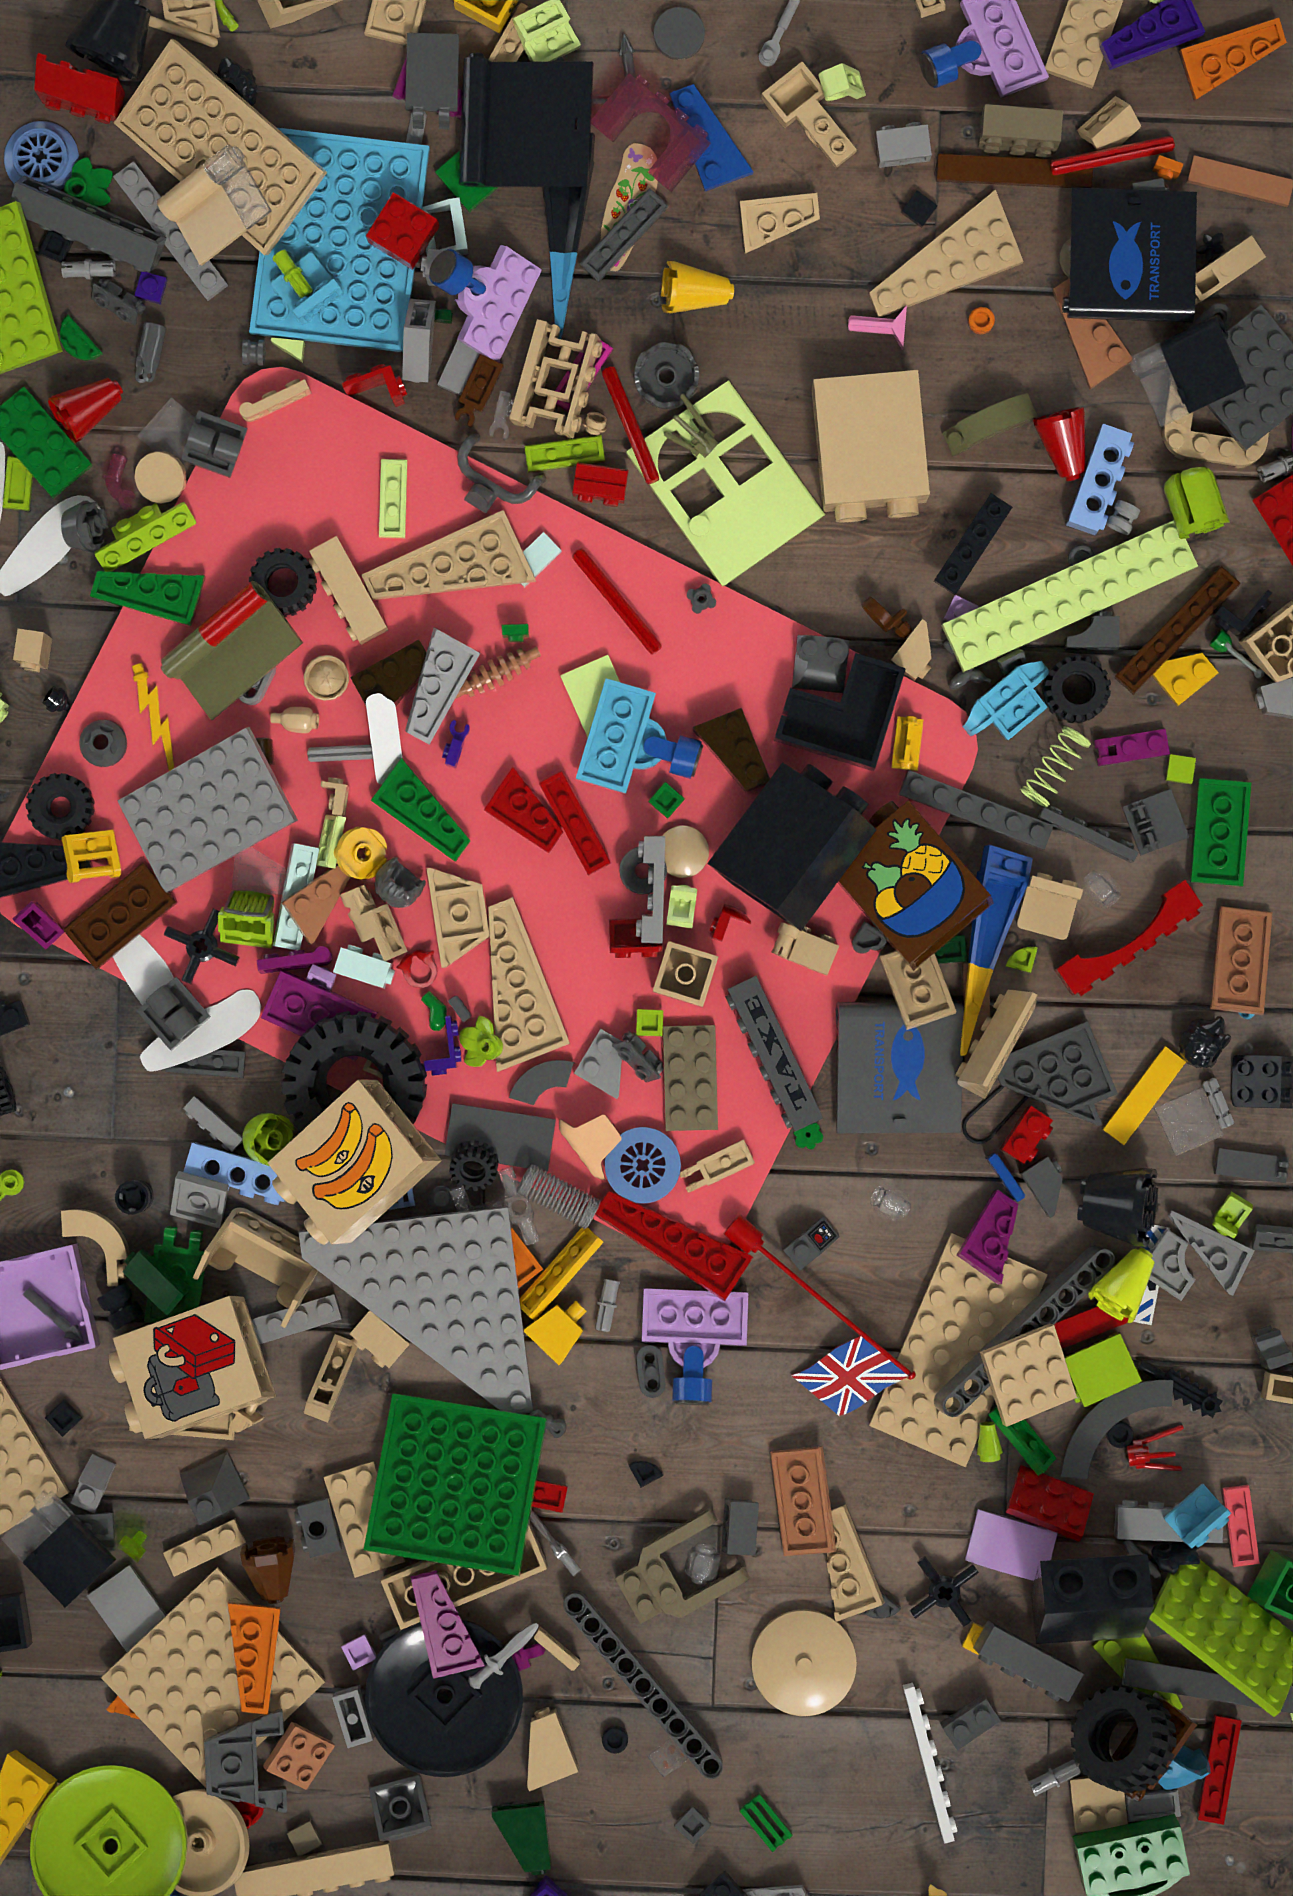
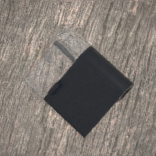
(1188, 370)
(58, 1548)

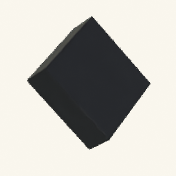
(919, 209)
(55, 247)
(63, 1418)

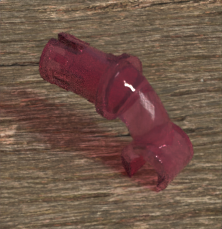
(113, 481)

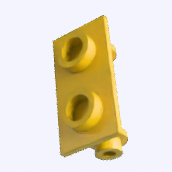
(907, 743)

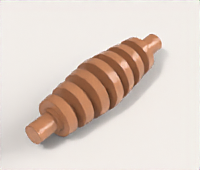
(496, 672)

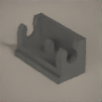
(740, 1527)

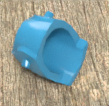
(1185, 1769)

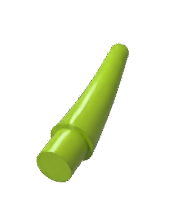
(225, 16)

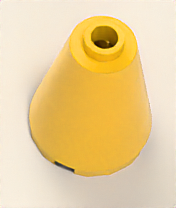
(693, 288)

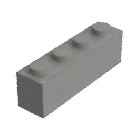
(1147, 1523)

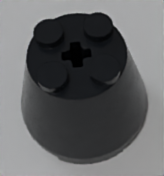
(113, 36)
(1120, 1204)

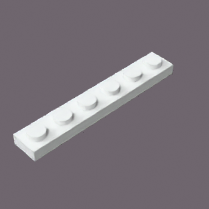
(927, 1751)

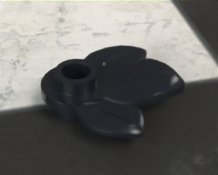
(1172, 1555)

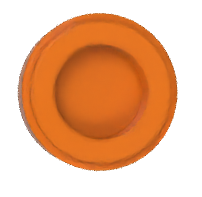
(981, 320)

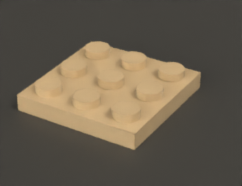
(1028, 1374)

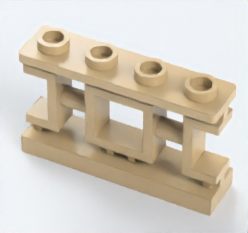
(536, 373)

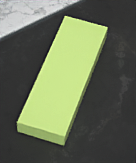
(393, 498)

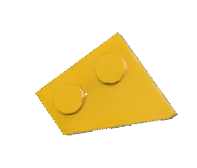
(1184, 676)

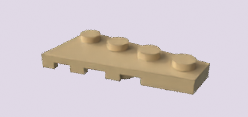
(851, 1576)

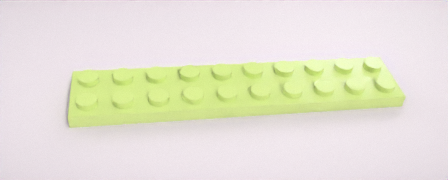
(1068, 596)

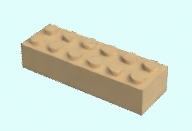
(460, 1582)

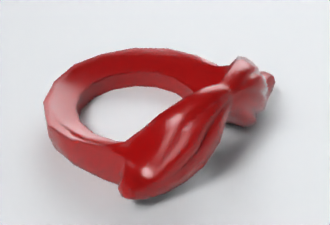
(426, 957)

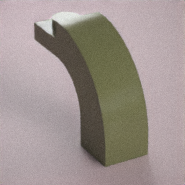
(990, 422)

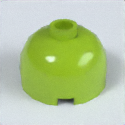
(266, 1136)

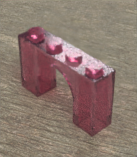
(685, 142)

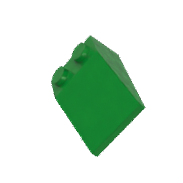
(1275, 1585)

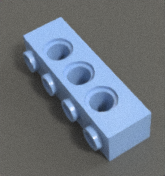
(1107, 439)
(200, 1156)

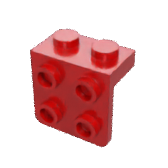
(378, 376)
(624, 940)

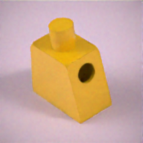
(557, 1330)

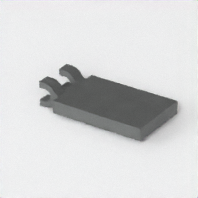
(432, 76)

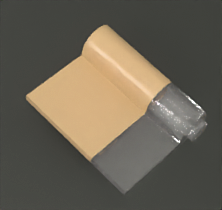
(215, 203)

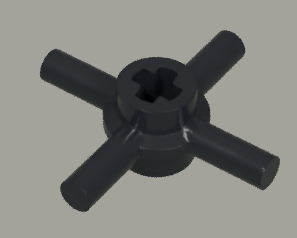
(192, 950)
(952, 1599)

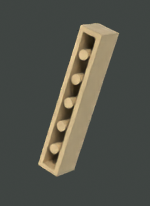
(319, 1871)

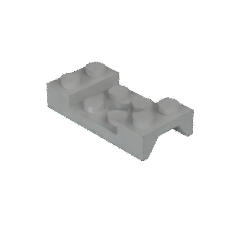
(651, 925)

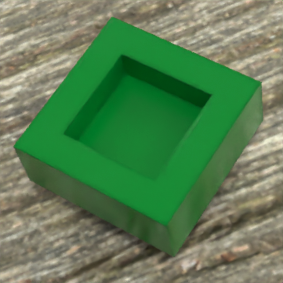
(515, 632)
(666, 800)

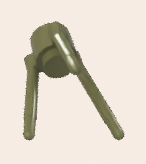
(703, 442)

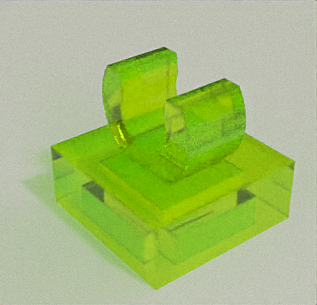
(133, 1547)

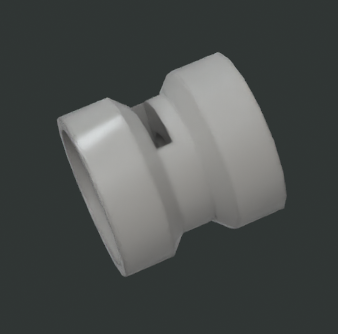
(1123, 517)

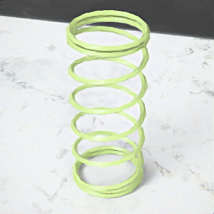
(1075, 736)

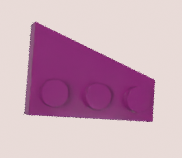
(989, 1237)

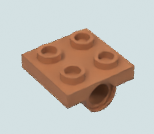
(298, 1755)

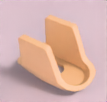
(592, 1142)

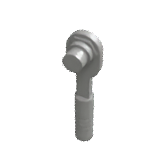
(771, 48)

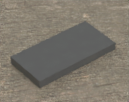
(513, 1136)

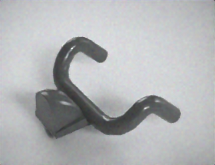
(484, 491)

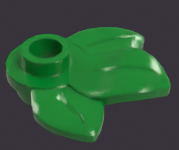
(92, 183)

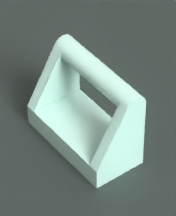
(458, 224)

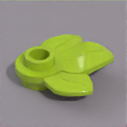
(480, 1042)

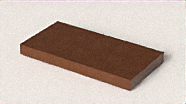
(119, 916)

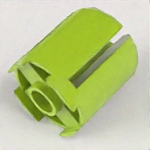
(1195, 501)

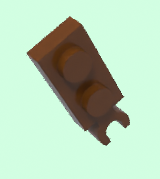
(479, 388)

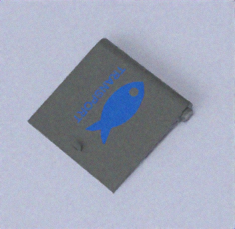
(897, 1071)

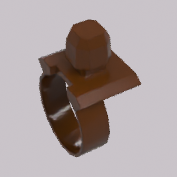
(884, 619)

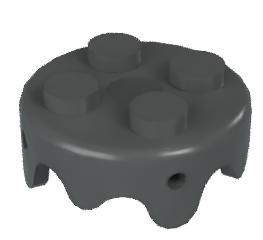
(661, 358)

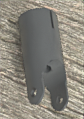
(149, 351)

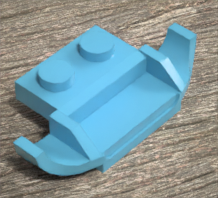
(1010, 702)

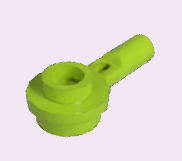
(10, 1183)

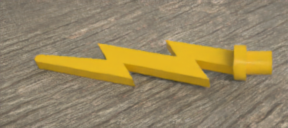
(152, 700)

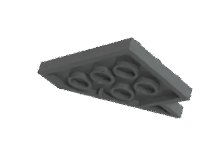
(1062, 1073)

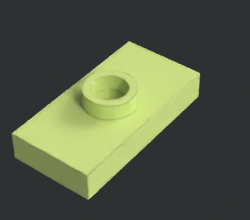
(330, 835)

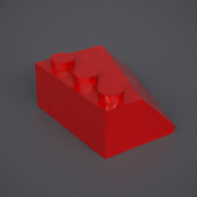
(77, 91)

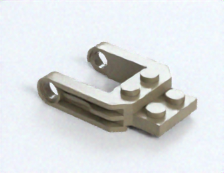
(653, 1587)

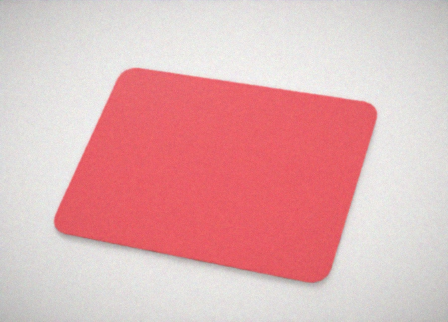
(318, 476)

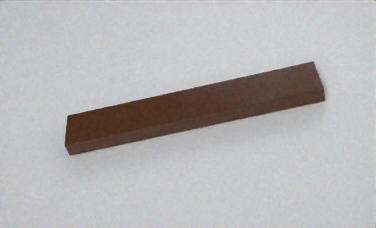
(1007, 172)
(1177, 630)

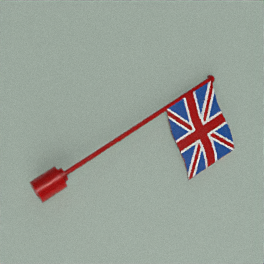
(850, 1371)

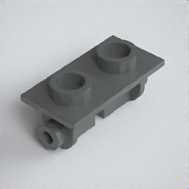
(107, 296)
(646, 1066)

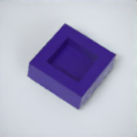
(151, 287)

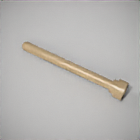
(183, 32)

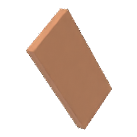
(1241, 960)
(803, 1501)

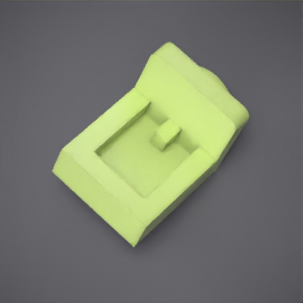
(681, 906)

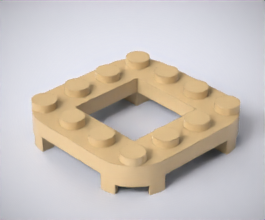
(1208, 447)

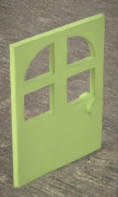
(750, 517)

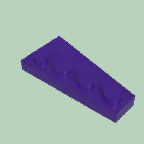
(1155, 31)

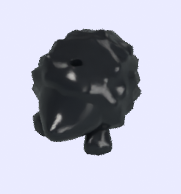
(238, 79)
(1203, 1042)

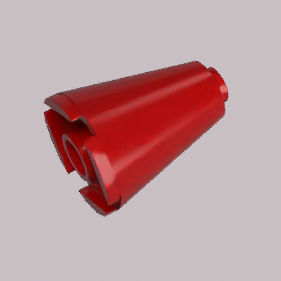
(85, 406)
(1064, 440)

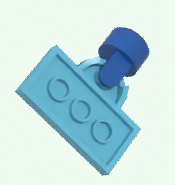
(628, 740)

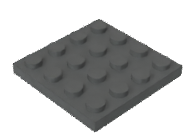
(1266, 366)

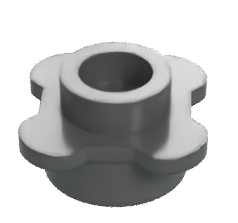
(699, 605)

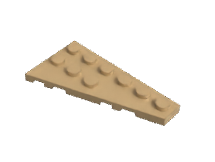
(963, 254)
(467, 559)
(521, 999)

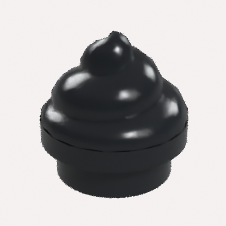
(56, 700)

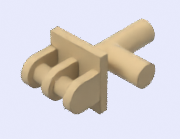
(246, 1417)

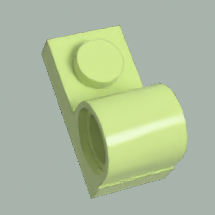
(841, 82)

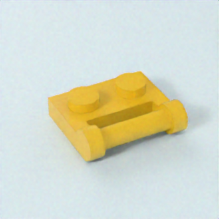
(91, 847)

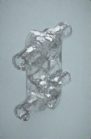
(510, 1185)

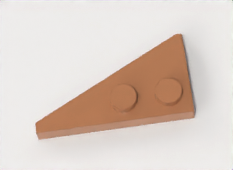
(315, 902)

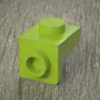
(1231, 1215)

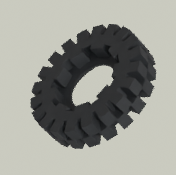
(351, 1036)

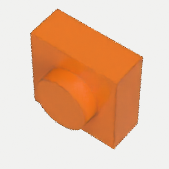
(1167, 168)

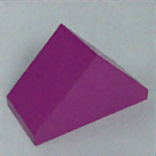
(38, 924)

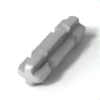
(1218, 1102)

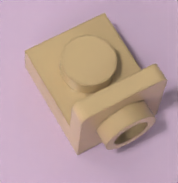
(339, 800)

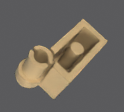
(805, 948)

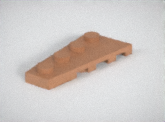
(1095, 343)

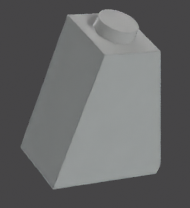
(418, 340)
(1276, 699)

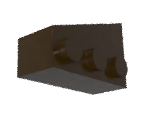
(393, 675)
(735, 748)

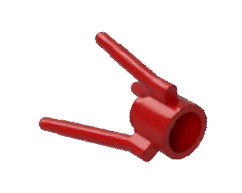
(1140, 1455)

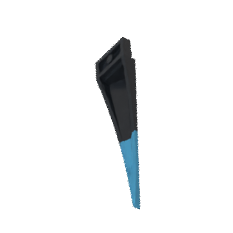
(565, 220)

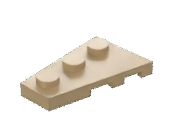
(775, 217)

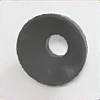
(112, 753)
(628, 875)

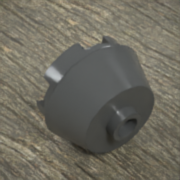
(84, 526)

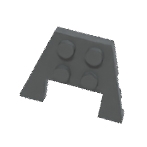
(233, 1763)

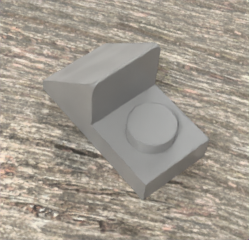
(93, 1483)

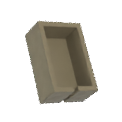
(1020, 130)

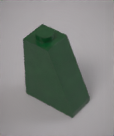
(155, 1280)
(526, 1834)

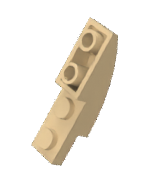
(1227, 268)

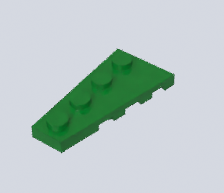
(160, 595)

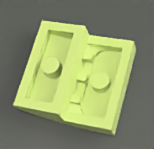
(546, 32)

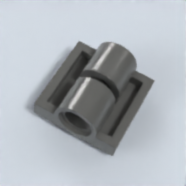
(214, 444)
(173, 1013)

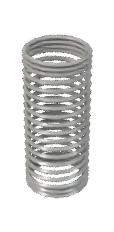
(528, 1180)

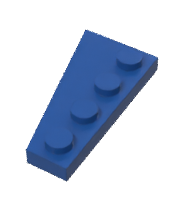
(722, 159)

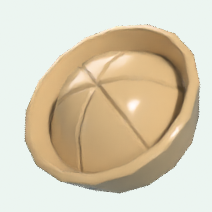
(326, 677)

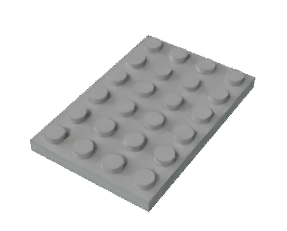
(207, 810)

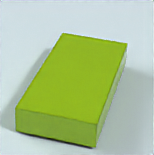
(17, 486)

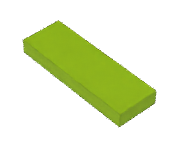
(564, 453)

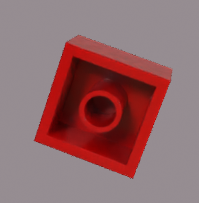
(402, 230)

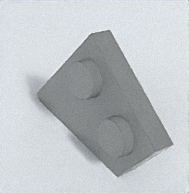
(602, 1064)

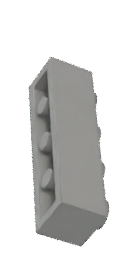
(213, 1123)

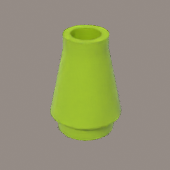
(988, 1443)

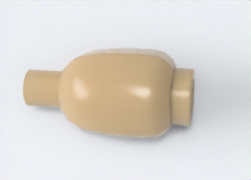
(297, 719)

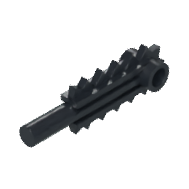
(1183, 1389)

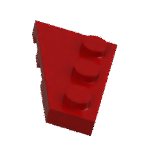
(522, 811)

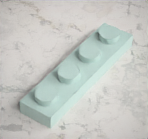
(299, 874)

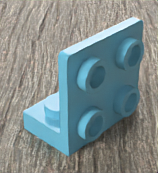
(324, 289)
(1197, 1516)

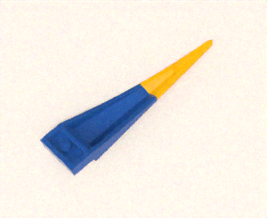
(1006, 879)

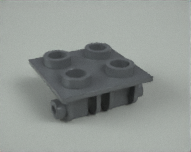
(1155, 822)

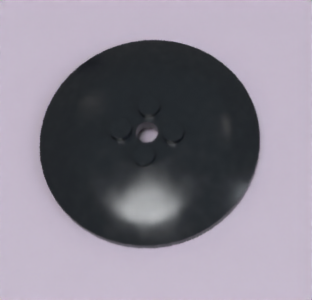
(435, 1734)

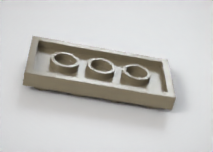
(690, 1078)

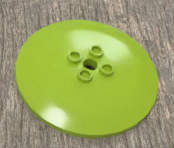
(103, 1805)

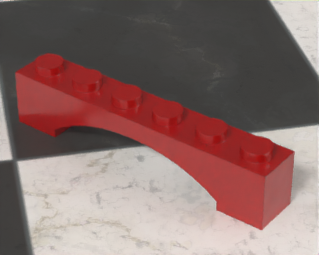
(1177, 904)

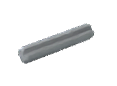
(339, 753)

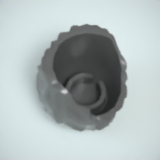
(397, 884)

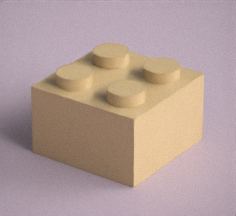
(685, 974)

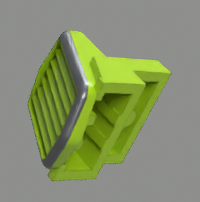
(247, 919)

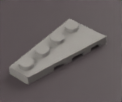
(440, 681)

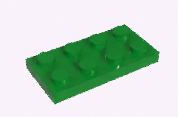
(40, 443)
(1220, 832)

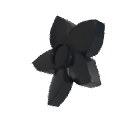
(1212, 246)

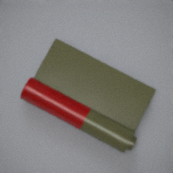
(232, 650)

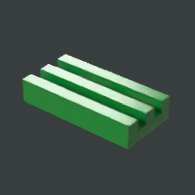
(779, 1839)

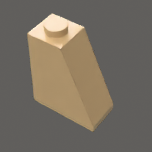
(549, 1750)

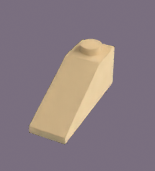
(330, 1378)

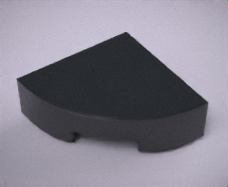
(645, 1472)

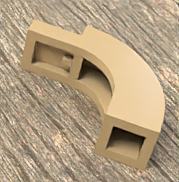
(105, 1232)

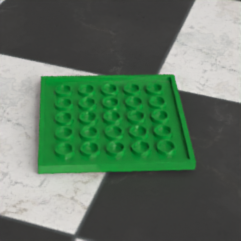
(455, 1484)

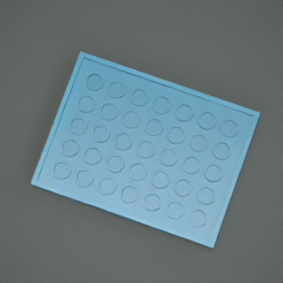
(334, 229)

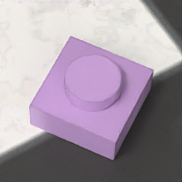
(959, 607)
(321, 977)
(359, 1652)

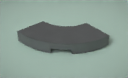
(541, 1078)

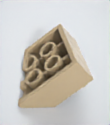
(1272, 644)

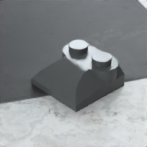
(820, 663)
(400, 1809)

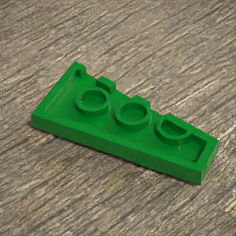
(416, 808)

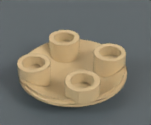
(685, 851)

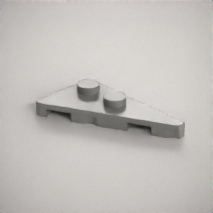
(1219, 1253)

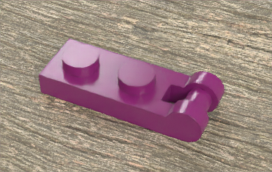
(1133, 747)
(296, 960)

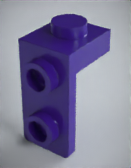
(440, 1066)

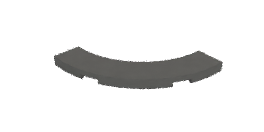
(1105, 1416)

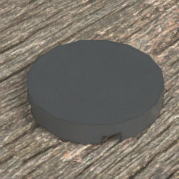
(679, 33)

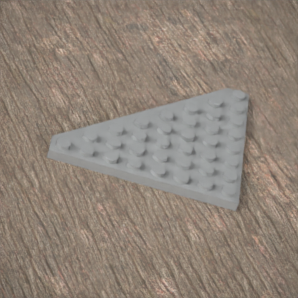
(445, 1289)

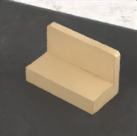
(1110, 125)

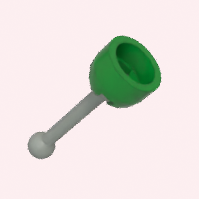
(1222, 643)

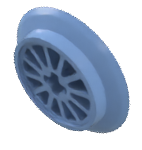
(52, 131)
(655, 1191)

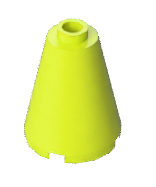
(1124, 1285)

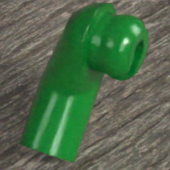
(437, 1011)

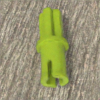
(292, 274)

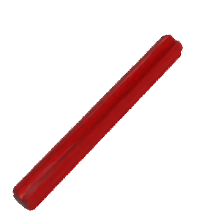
(1112, 155)
(630, 425)
(616, 601)

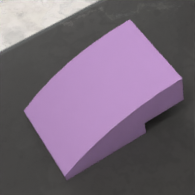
(1009, 1544)

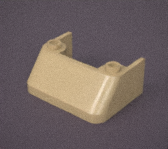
(263, 1250)

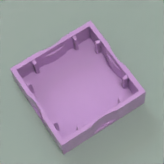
(24, 1329)

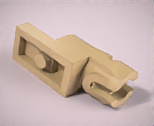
(374, 922)

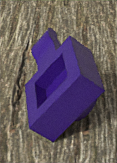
(453, 751)

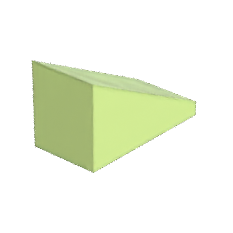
(292, 347)

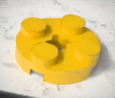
(347, 849)

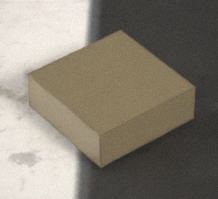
(304, 1838)

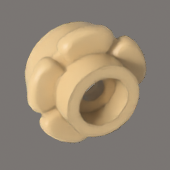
(595, 423)

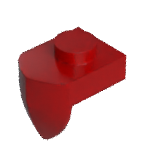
(720, 924)

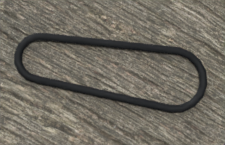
(999, 1126)

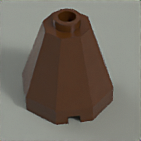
(269, 1566)

